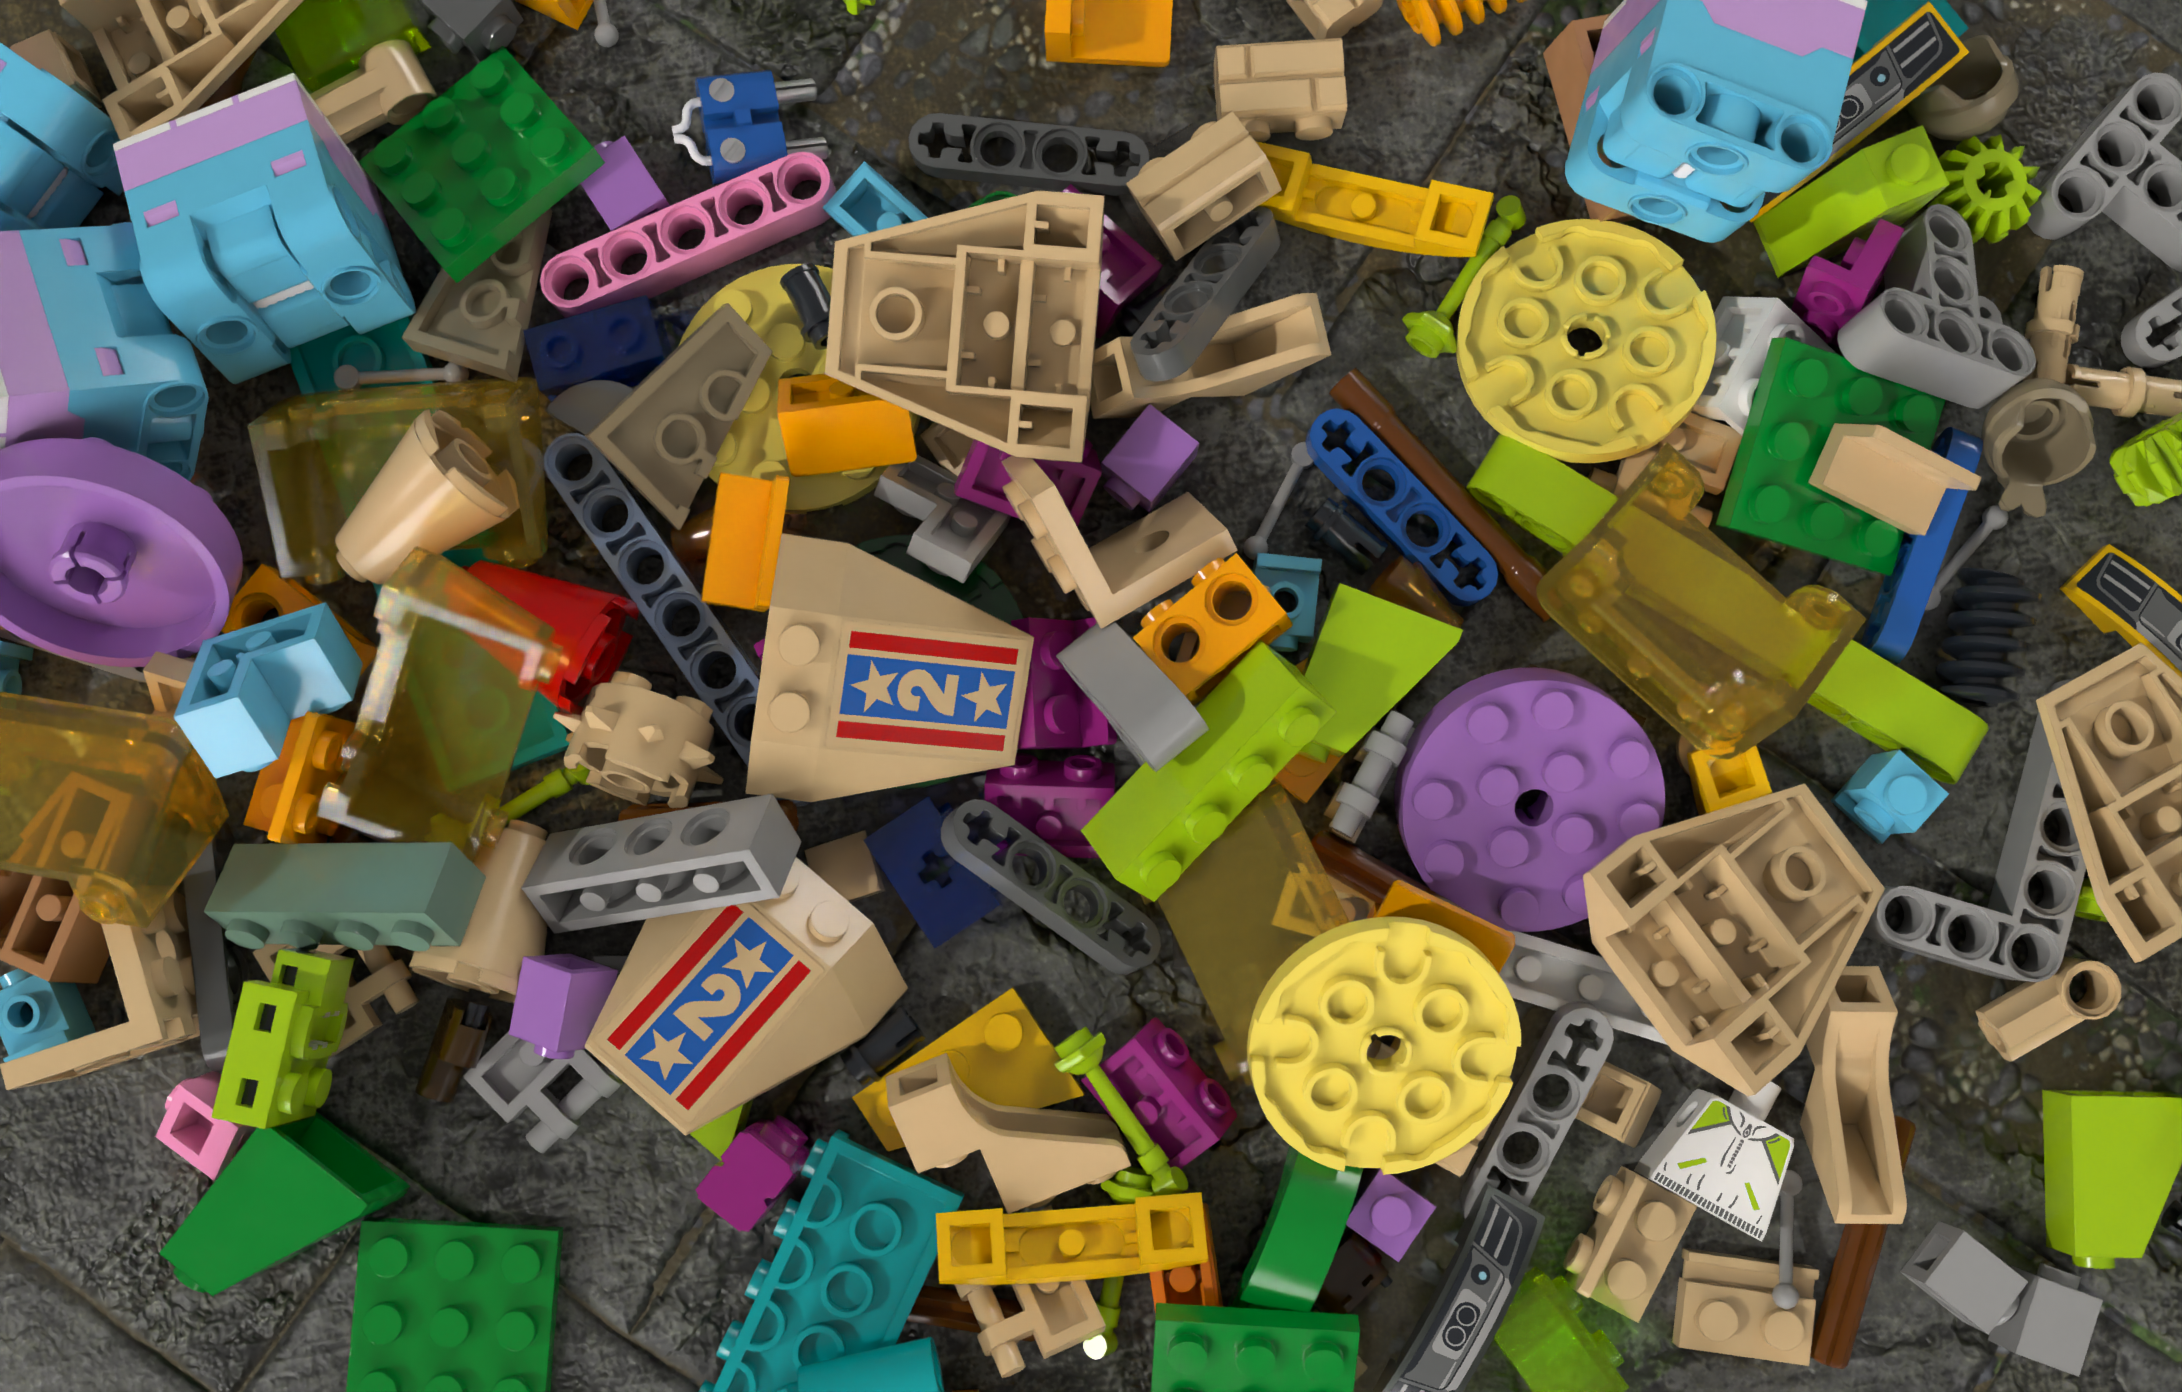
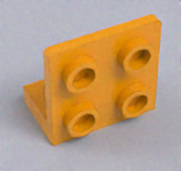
(1109, 32)
(292, 786)

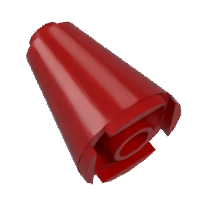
(585, 623)

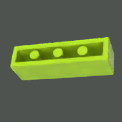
(1172, 815)

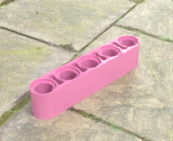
(710, 211)

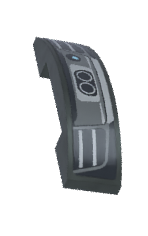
(1468, 1299)

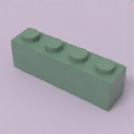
(346, 895)

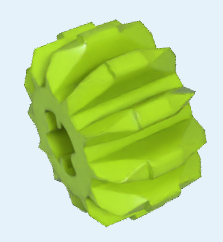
(2000, 175)
(2151, 463)

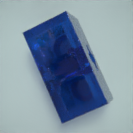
(603, 344)
(902, 855)

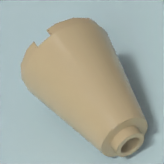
(425, 496)
(501, 926)

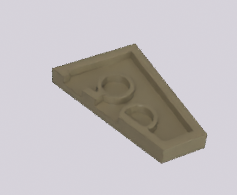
(485, 313)
(679, 415)

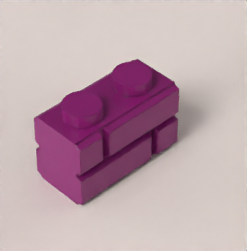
(754, 1172)

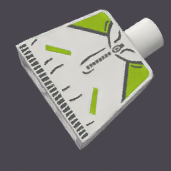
(1723, 1157)

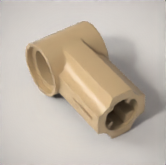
(383, 90)
(2045, 1008)

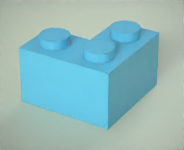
(261, 679)

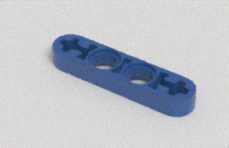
(1409, 499)
(1919, 559)

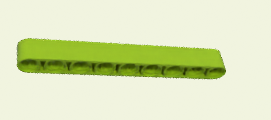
(1858, 689)

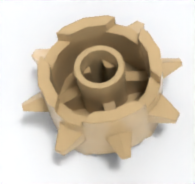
(641, 741)

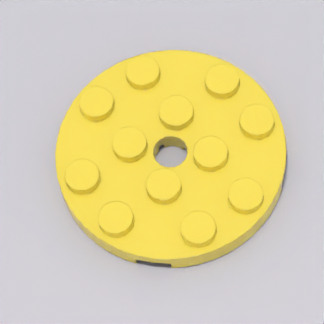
(1600, 278)
(755, 439)
(1383, 980)

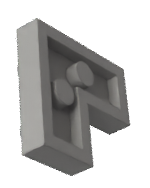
(953, 529)

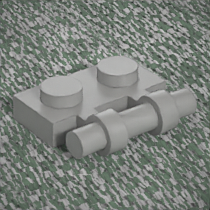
(1380, 755)
(518, 1078)

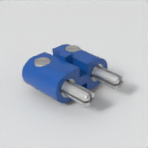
(744, 123)

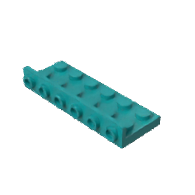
(843, 1269)

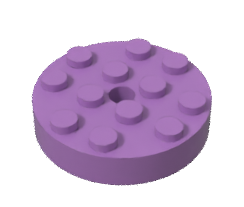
(110, 553)
(1488, 749)

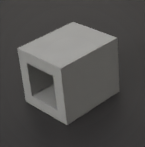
(1965, 1278)
(2051, 1320)

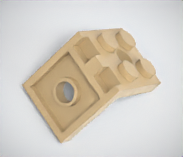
(1126, 566)
(157, 993)

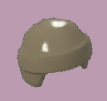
(1969, 95)
(2036, 439)

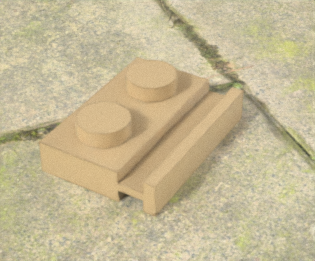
(1730, 1308)

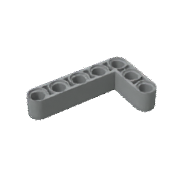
(2010, 909)

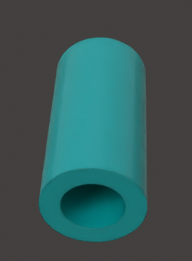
(893, 1368)

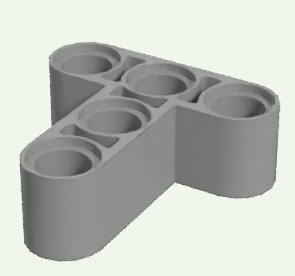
(2121, 188)
(1929, 320)
(1133, 695)

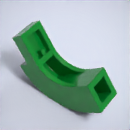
(1298, 1236)

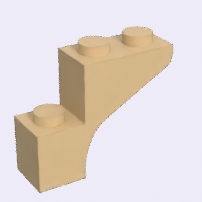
(1241, 358)
(1850, 1103)
(1026, 1149)

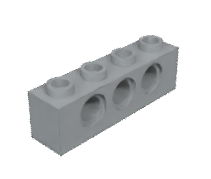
(663, 864)

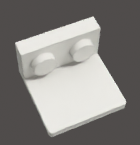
(1742, 345)

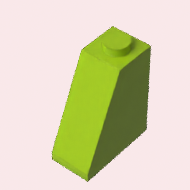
(1877, 182)
(1366, 662)
(2108, 1170)

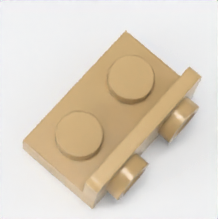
(1627, 1243)

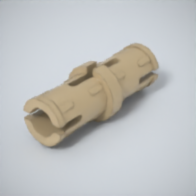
(2054, 321)
(2126, 391)

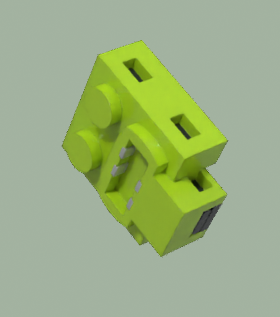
(284, 1040)

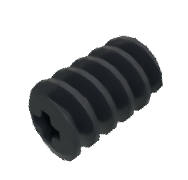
(1985, 638)

